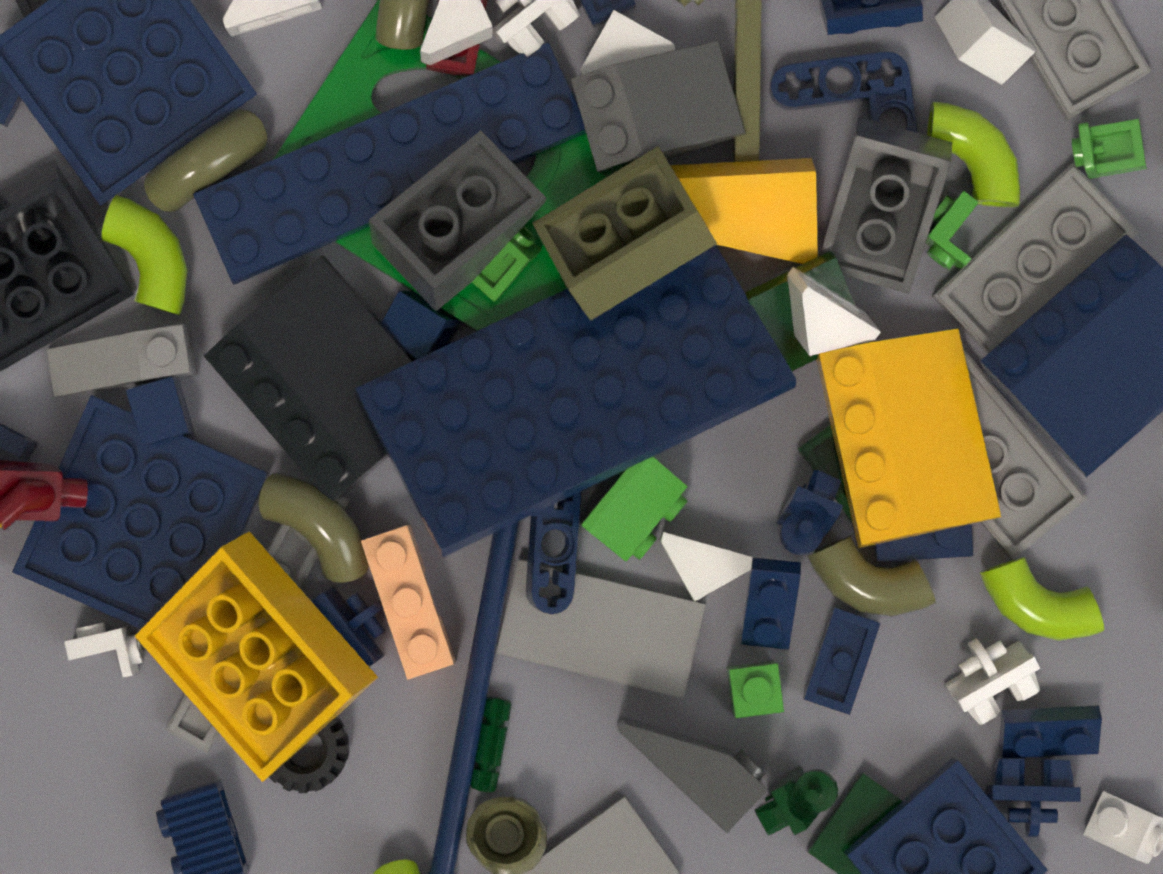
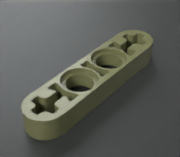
(747, 77)

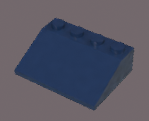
(1090, 358)

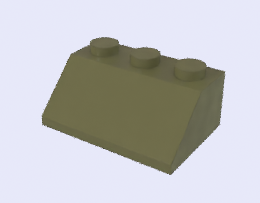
(624, 233)

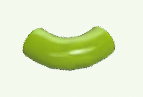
(982, 149)
(154, 250)
(1038, 609)

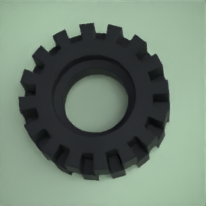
(322, 773)

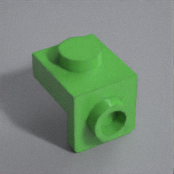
(1109, 148)
(948, 218)

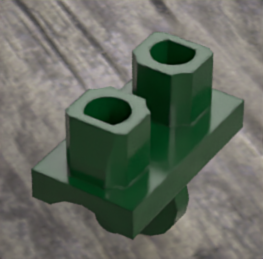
(797, 800)

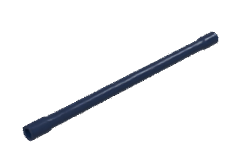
(474, 700)

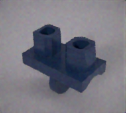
(809, 514)
(350, 626)
(1055, 787)

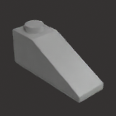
(122, 360)

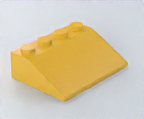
(907, 436)
(255, 655)

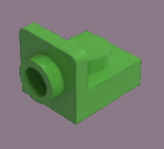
(507, 264)

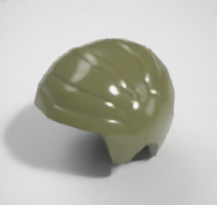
(506, 835)

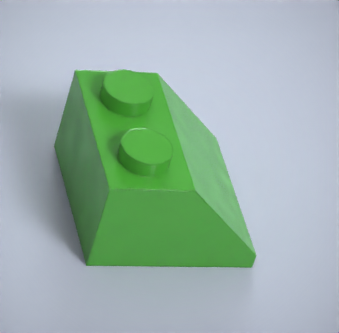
(635, 507)

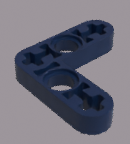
(878, 96)
(565, 519)

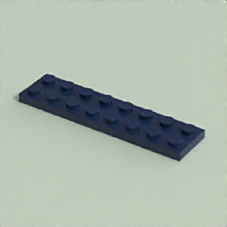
(354, 173)

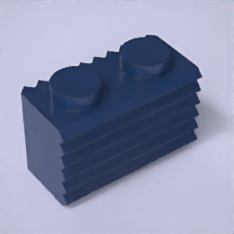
(202, 831)

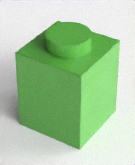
(755, 689)

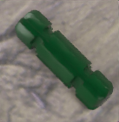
(491, 744)

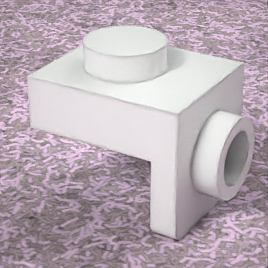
(96, 640)
(1126, 828)

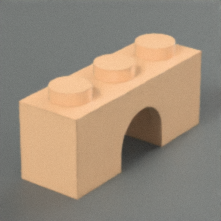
(408, 602)

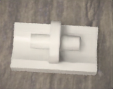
(516, 26)
(990, 673)

